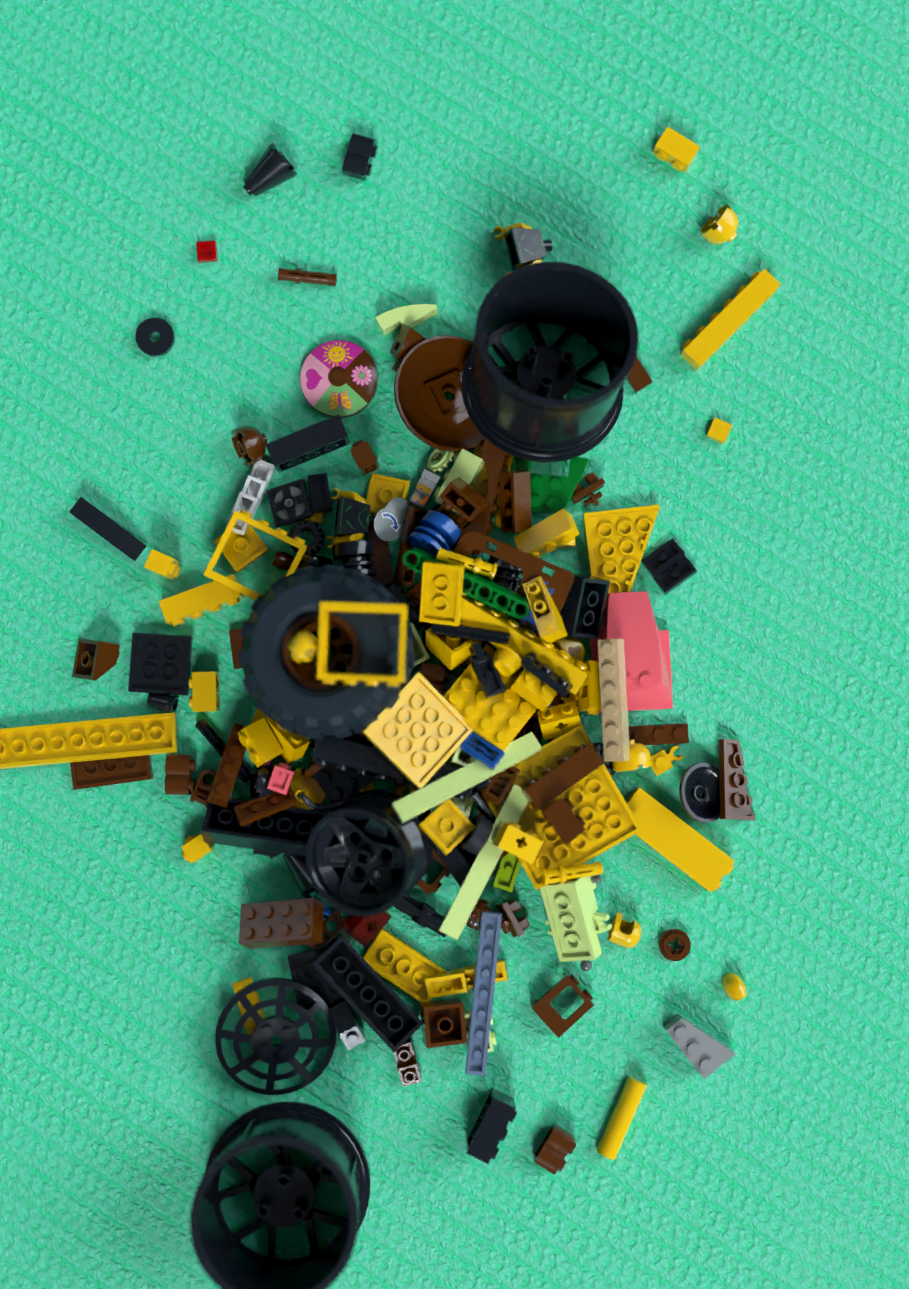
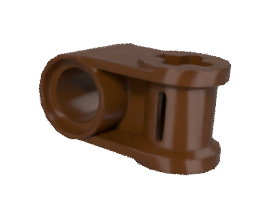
(202, 789)

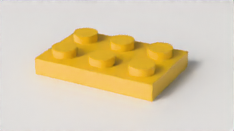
(441, 593)

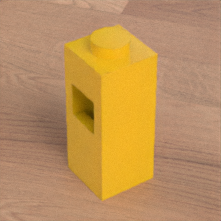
(590, 690)

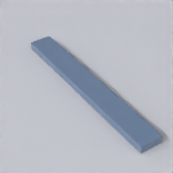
(483, 993)

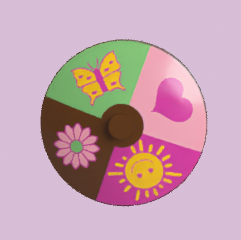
(339, 379)

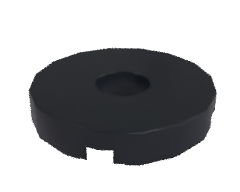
(151, 326)

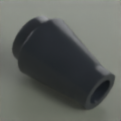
(164, 702)

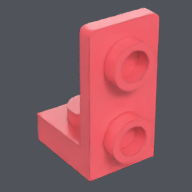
(280, 778)

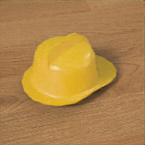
(506, 660)

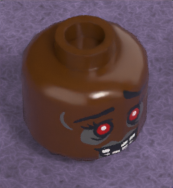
(475, 917)

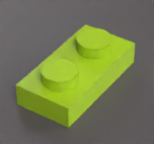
(508, 872)

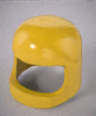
(624, 932)

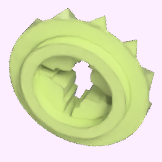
(439, 459)

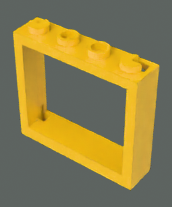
(263, 526)
(351, 679)

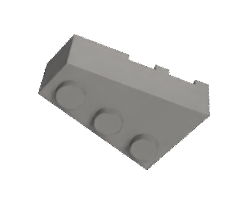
(698, 1046)

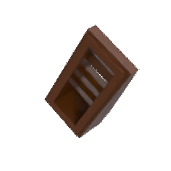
(492, 798)

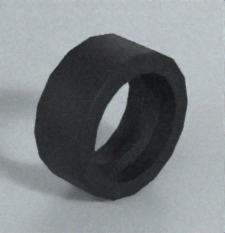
(478, 836)

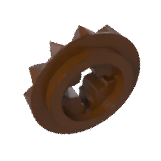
(682, 939)

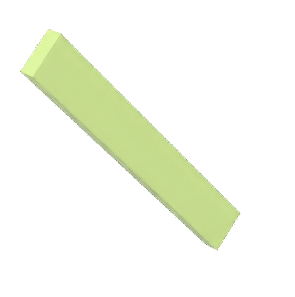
(463, 779)
(482, 867)

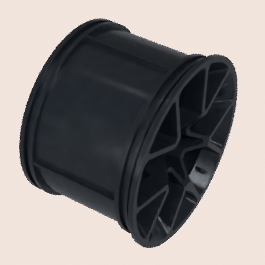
(537, 417)
(281, 1198)

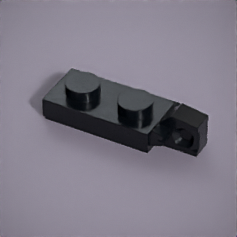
(397, 592)
(486, 671)

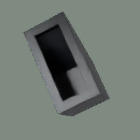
(347, 1024)

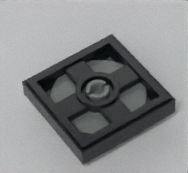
(290, 503)

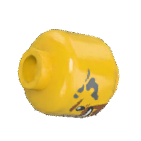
(303, 646)

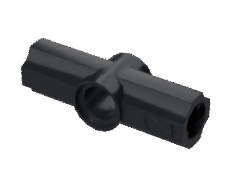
(421, 913)

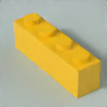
(197, 601)

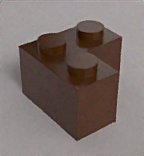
(563, 821)

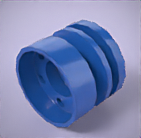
(434, 532)

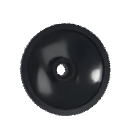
(701, 792)

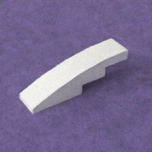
(252, 493)

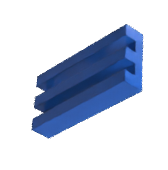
(500, 754)

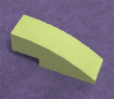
(409, 315)

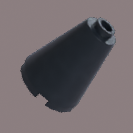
(268, 172)
(299, 871)

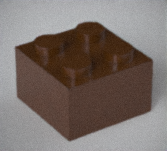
(443, 1023)

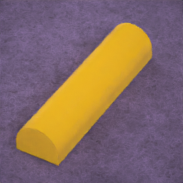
(621, 1117)

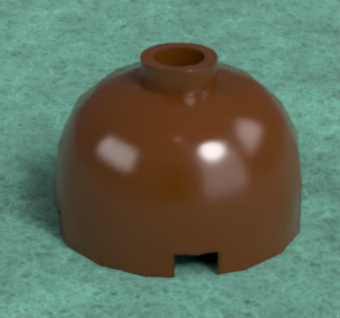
(249, 444)

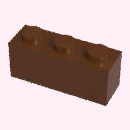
(515, 501)

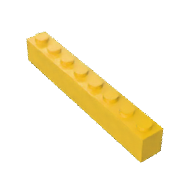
(478, 615)

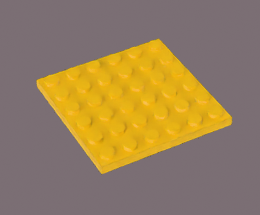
(593, 798)

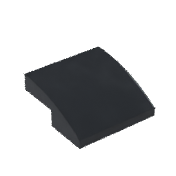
(669, 566)

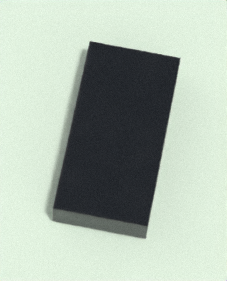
(319, 493)

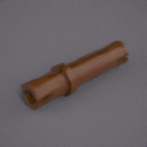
(307, 277)

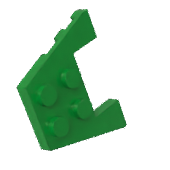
(553, 492)

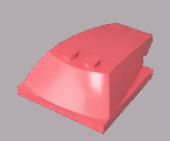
(645, 647)

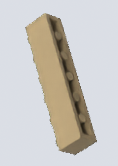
(613, 700)

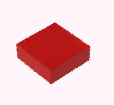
(206, 251)

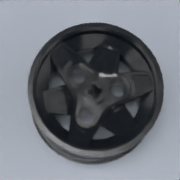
(336, 866)

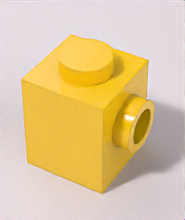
(195, 848)

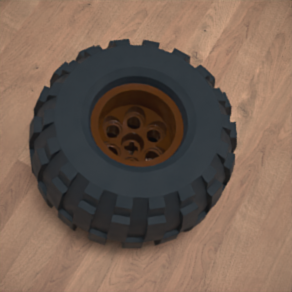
(290, 689)

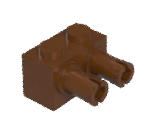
(464, 500)

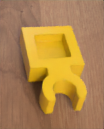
(662, 761)

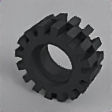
(312, 527)

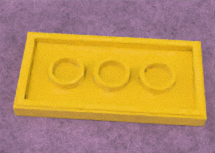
(401, 964)

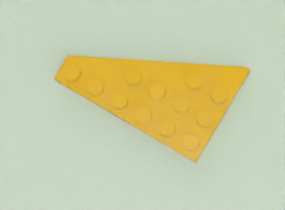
(618, 543)

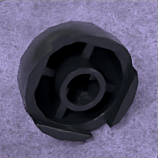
(260, 781)

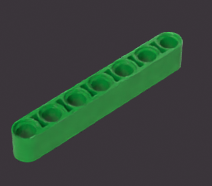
(477, 582)

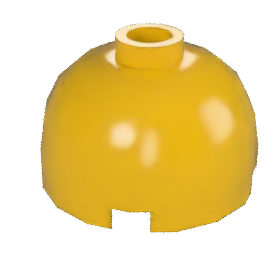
(721, 226)
(638, 756)

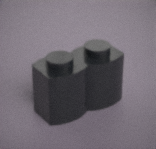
(359, 157)

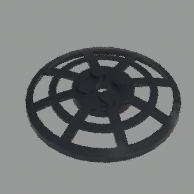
(275, 1026)

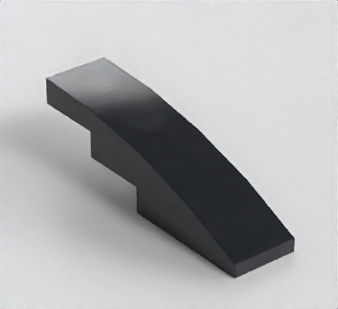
(107, 528)

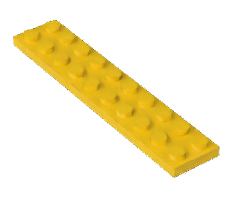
(88, 740)

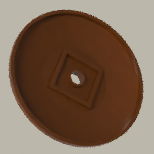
(419, 394)

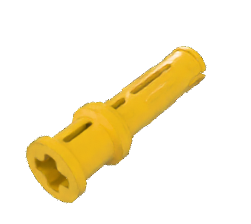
(476, 565)
(562, 874)

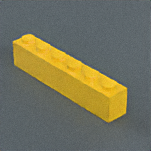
(730, 319)

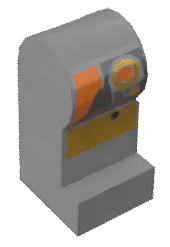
(425, 489)

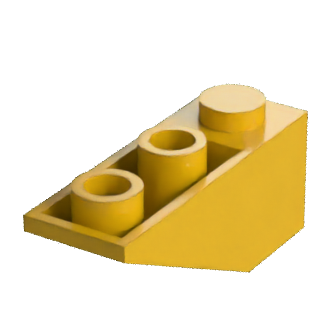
(544, 610)

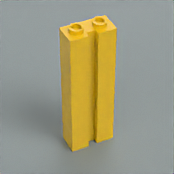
(679, 841)

